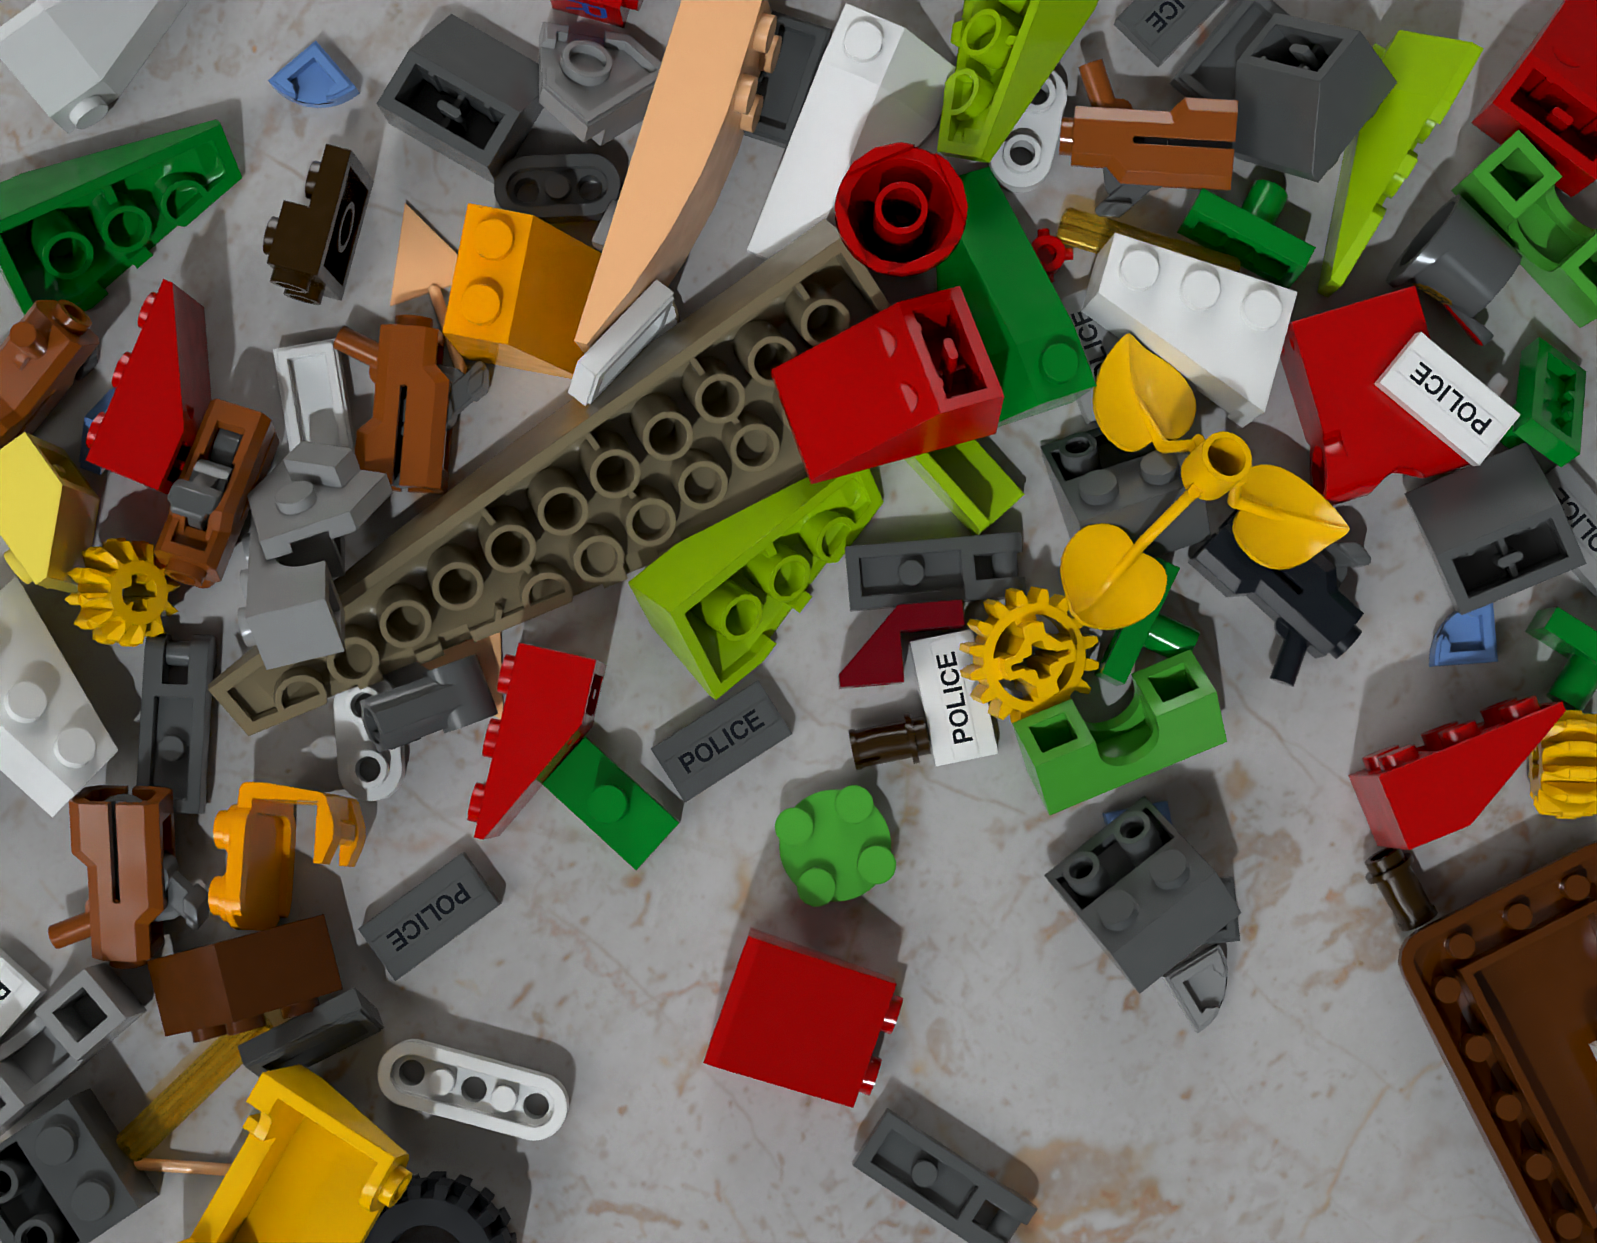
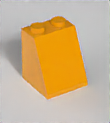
(518, 292)

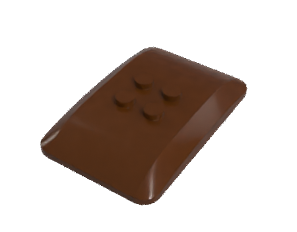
(1513, 1018)

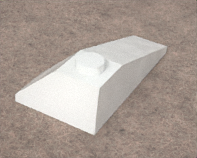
(82, 52)
(868, 93)

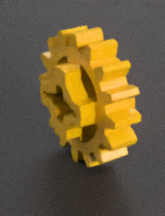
(1050, 673)

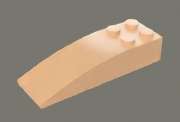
(683, 150)

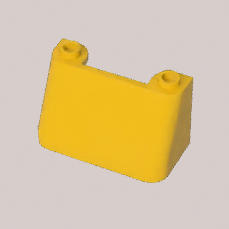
(305, 1170)

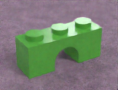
(1519, 200)
(1167, 721)

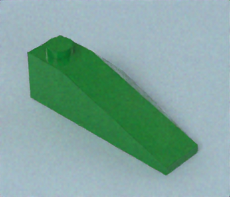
(95, 216)
(1014, 306)

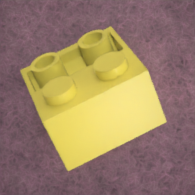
(44, 512)

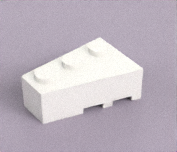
(1197, 316)
(47, 724)

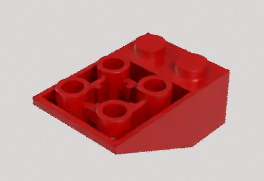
(1554, 96)
(891, 388)
(157, 394)
(543, 719)
(1447, 783)

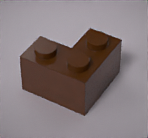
(239, 979)

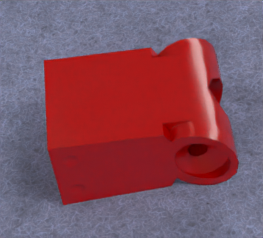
(1345, 418)

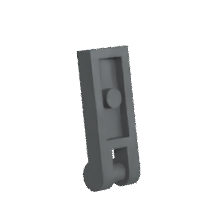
(931, 571)
(177, 719)
(939, 1181)

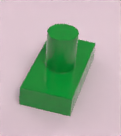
(1249, 232)
(1549, 403)
(1154, 632)
(1579, 645)
(611, 803)

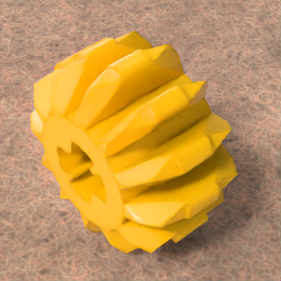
(100, 587)
(1566, 768)

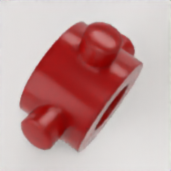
(1051, 252)

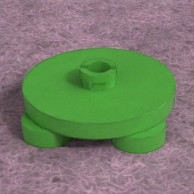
(835, 845)

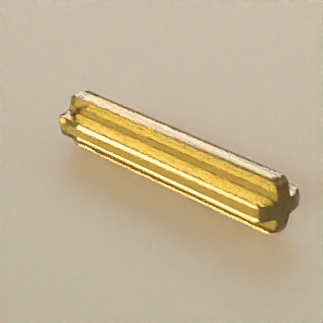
(1093, 232)
(184, 1094)

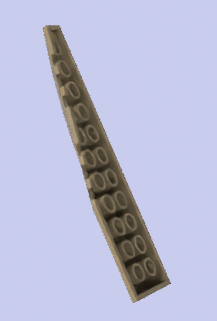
(588, 489)

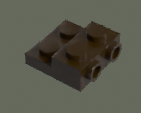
(316, 243)

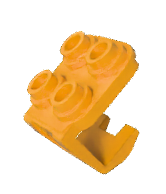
(261, 849)

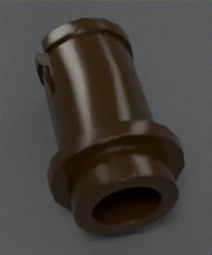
(890, 742)
(1400, 887)

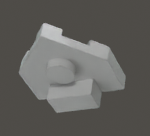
(594, 82)
(314, 493)

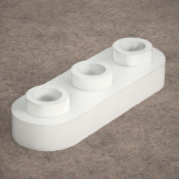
(445, 1096)

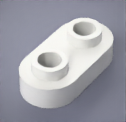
(1038, 133)
(355, 746)

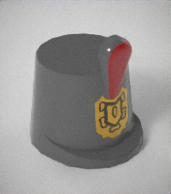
(1459, 264)

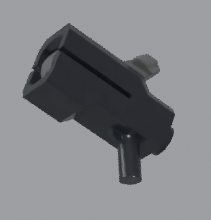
(1300, 600)

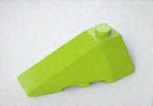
(1001, 66)
(1382, 154)
(738, 580)

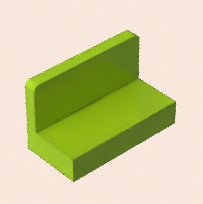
(968, 483)

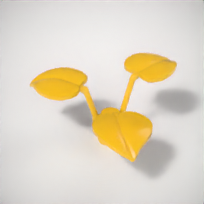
(1149, 401)

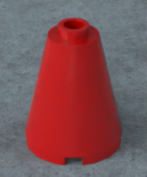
(901, 209)

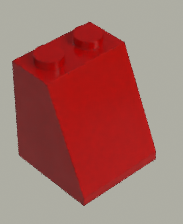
(803, 1020)

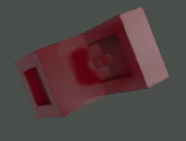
(881, 656)

